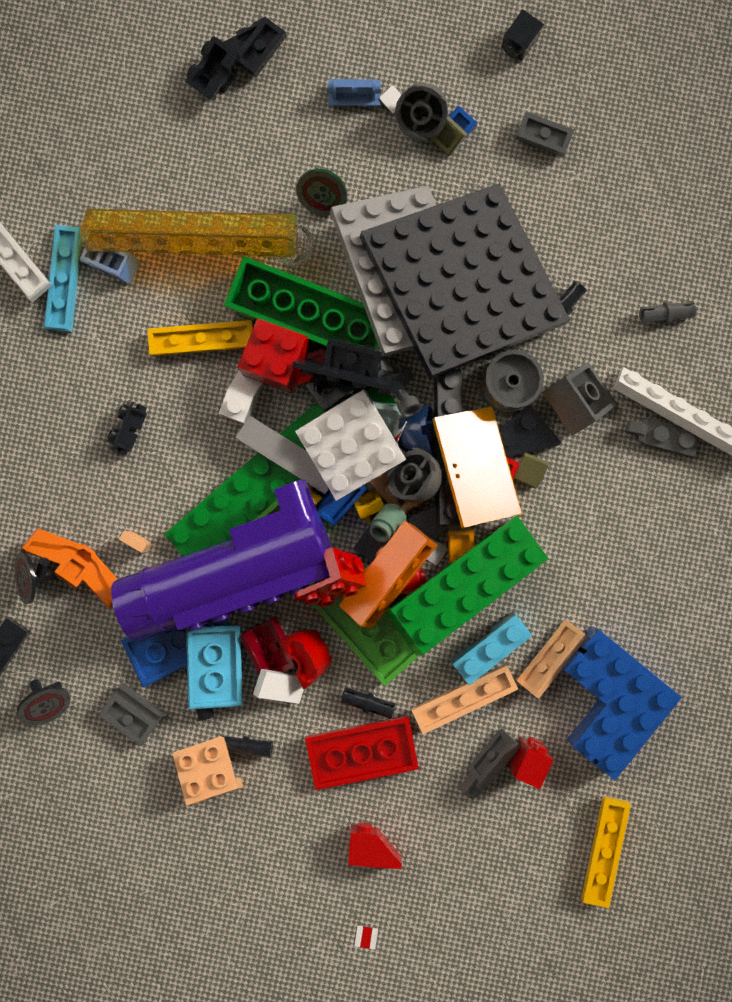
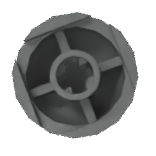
(421, 111)
(416, 477)

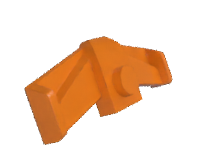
(75, 563)

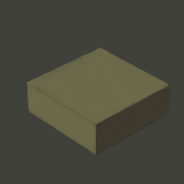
(449, 137)
(531, 470)

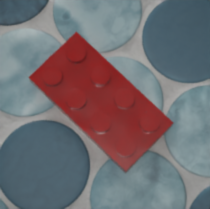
(361, 752)

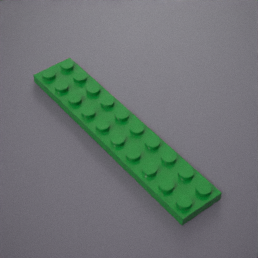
(244, 493)

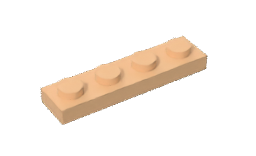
(464, 699)

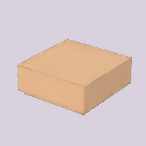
(135, 541)

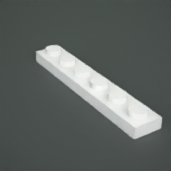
(675, 409)

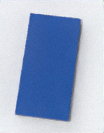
(161, 654)

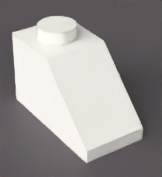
(240, 398)

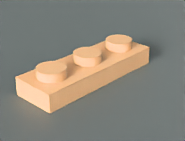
(552, 658)

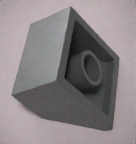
(580, 398)

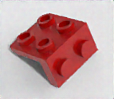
(344, 579)

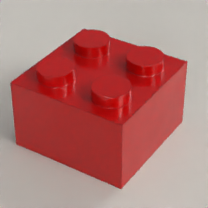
(271, 355)

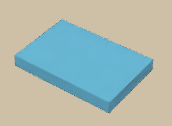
(214, 667)

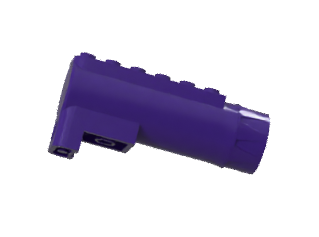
(256, 565)

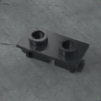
(128, 418)

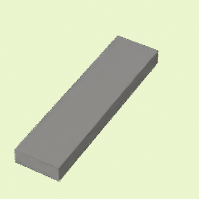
(281, 452)

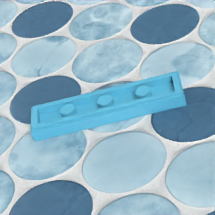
(64, 278)

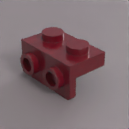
(265, 648)

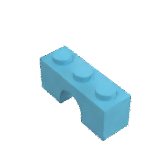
(495, 646)

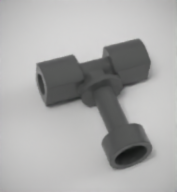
(408, 404)

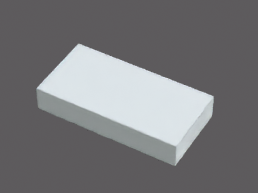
(278, 686)

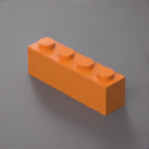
(388, 574)

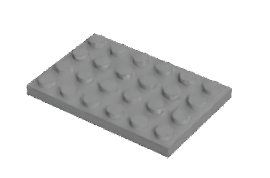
(360, 216)

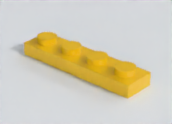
(199, 338)
(605, 852)

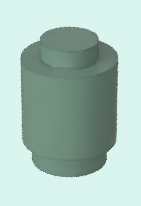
(387, 522)

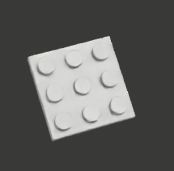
(350, 444)

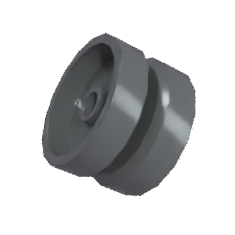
(523, 372)

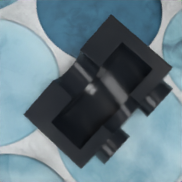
(215, 69)

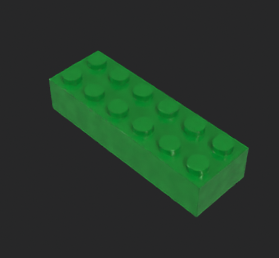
(297, 305)
(466, 586)

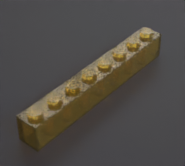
(190, 232)

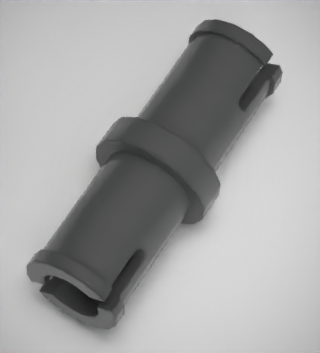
(667, 312)

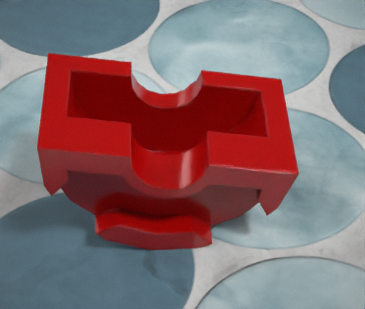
(309, 653)

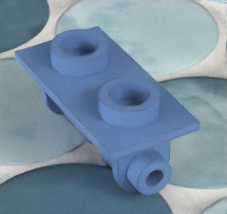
(354, 92)

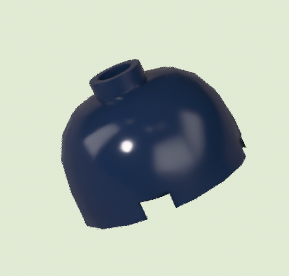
(418, 431)

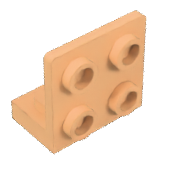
(205, 771)

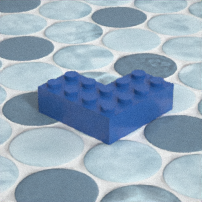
(628, 707)

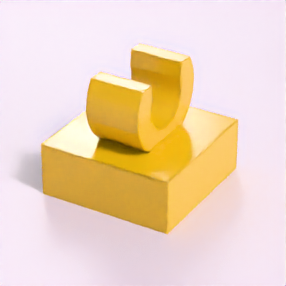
(368, 504)

